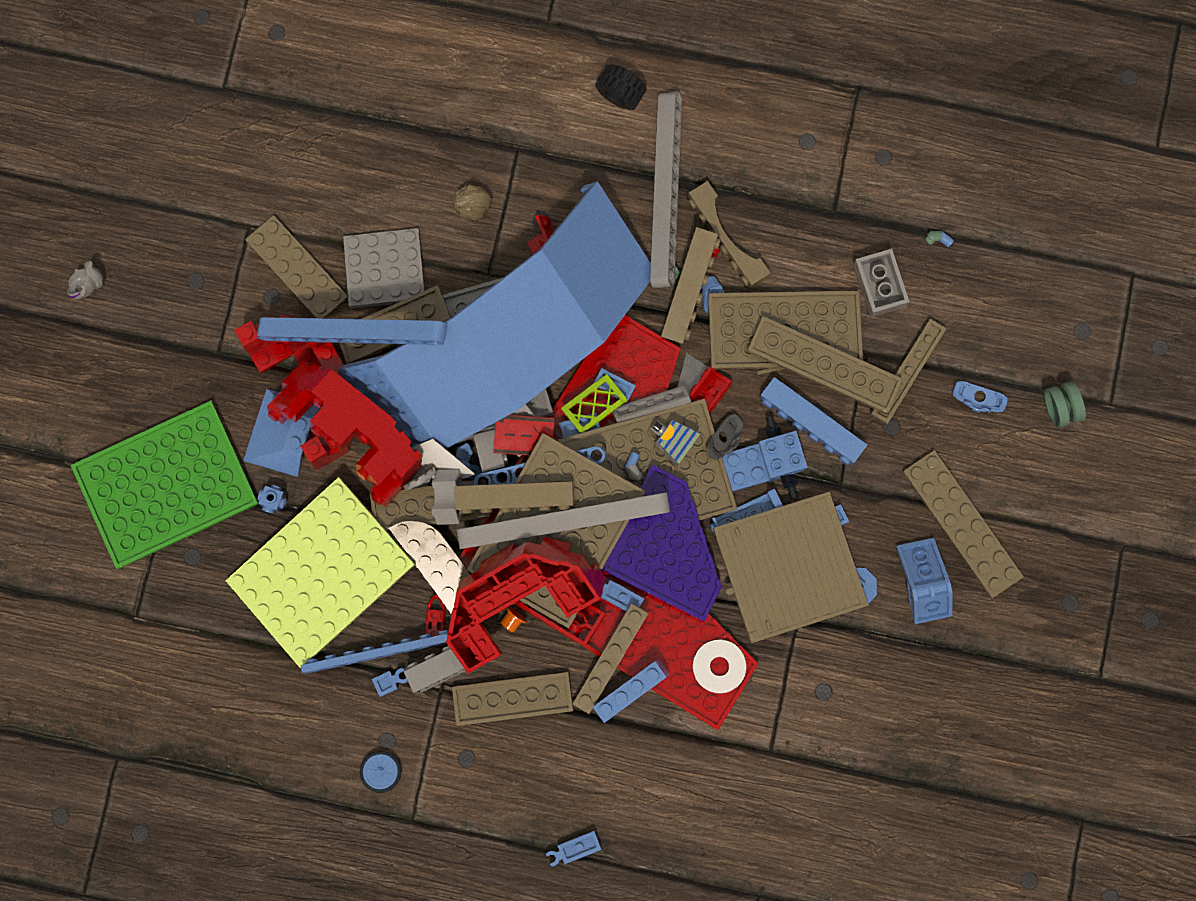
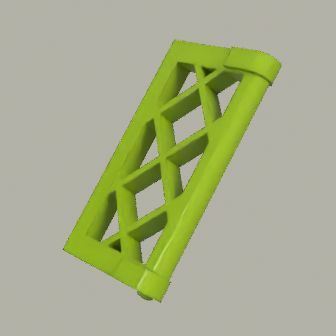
(593, 388)

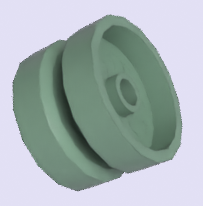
(1064, 404)

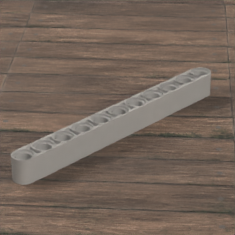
(666, 190)
(563, 520)

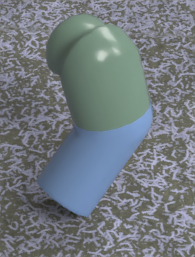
(933, 236)

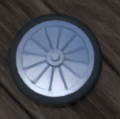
(380, 771)

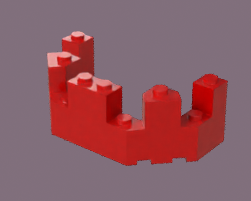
(270, 353)
(344, 415)
(509, 578)

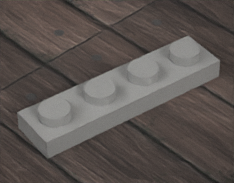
(652, 404)

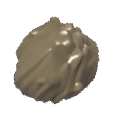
(472, 202)

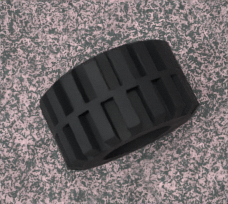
(621, 87)

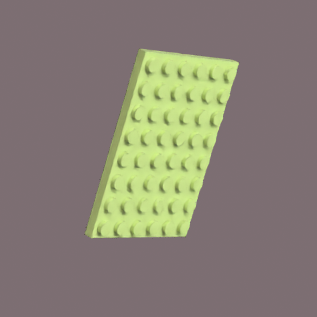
(320, 572)

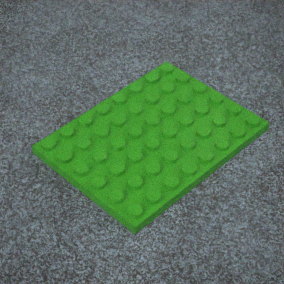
(164, 485)

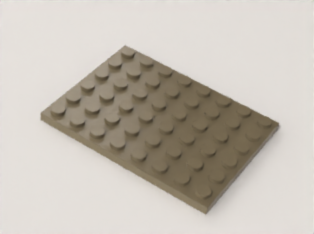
(704, 476)
(593, 486)

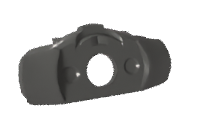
(731, 427)

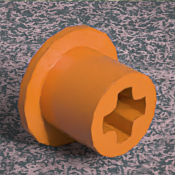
(512, 619)

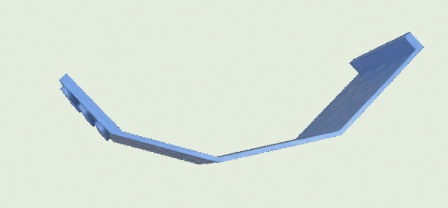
(515, 333)

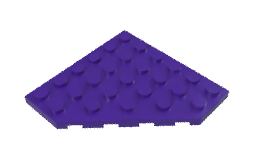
(668, 551)

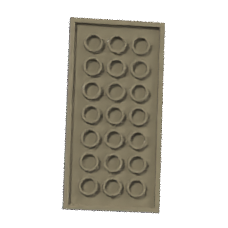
(822, 315)

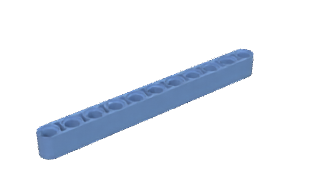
(352, 331)

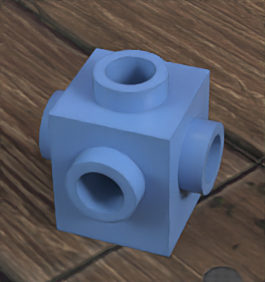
(276, 504)

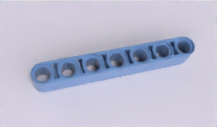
(511, 472)

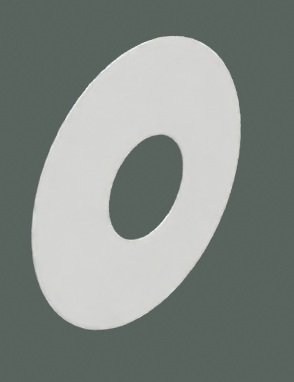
(702, 669)

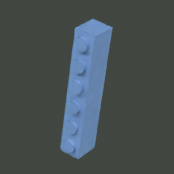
(812, 421)

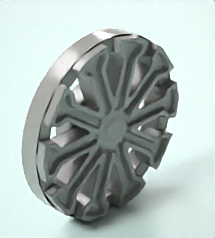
(417, 481)

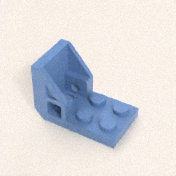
(927, 581)

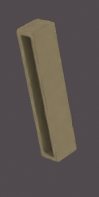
(690, 285)
(514, 496)

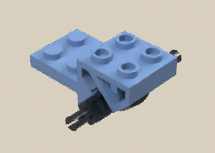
(767, 461)

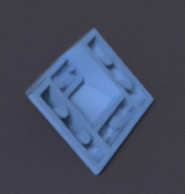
(278, 444)

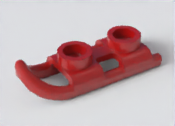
(434, 616)

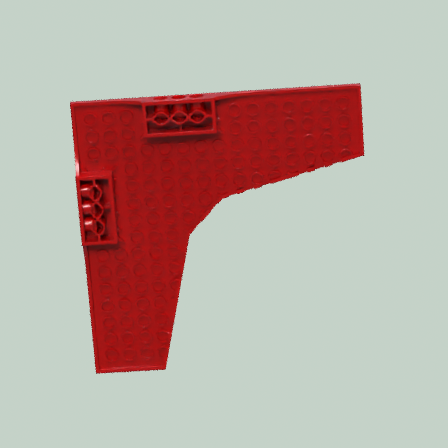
(666, 632)

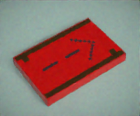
(520, 433)

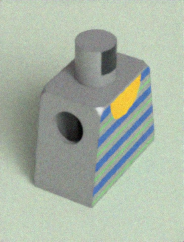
(674, 440)

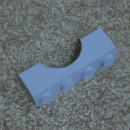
(631, 690)

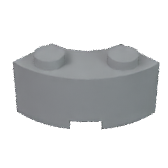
(444, 499)

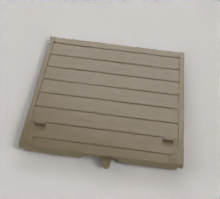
(790, 567)

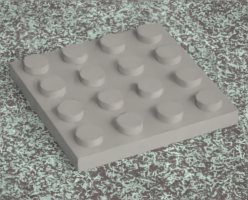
(383, 267)

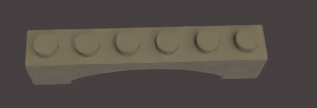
(751, 270)

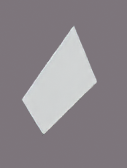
(438, 457)

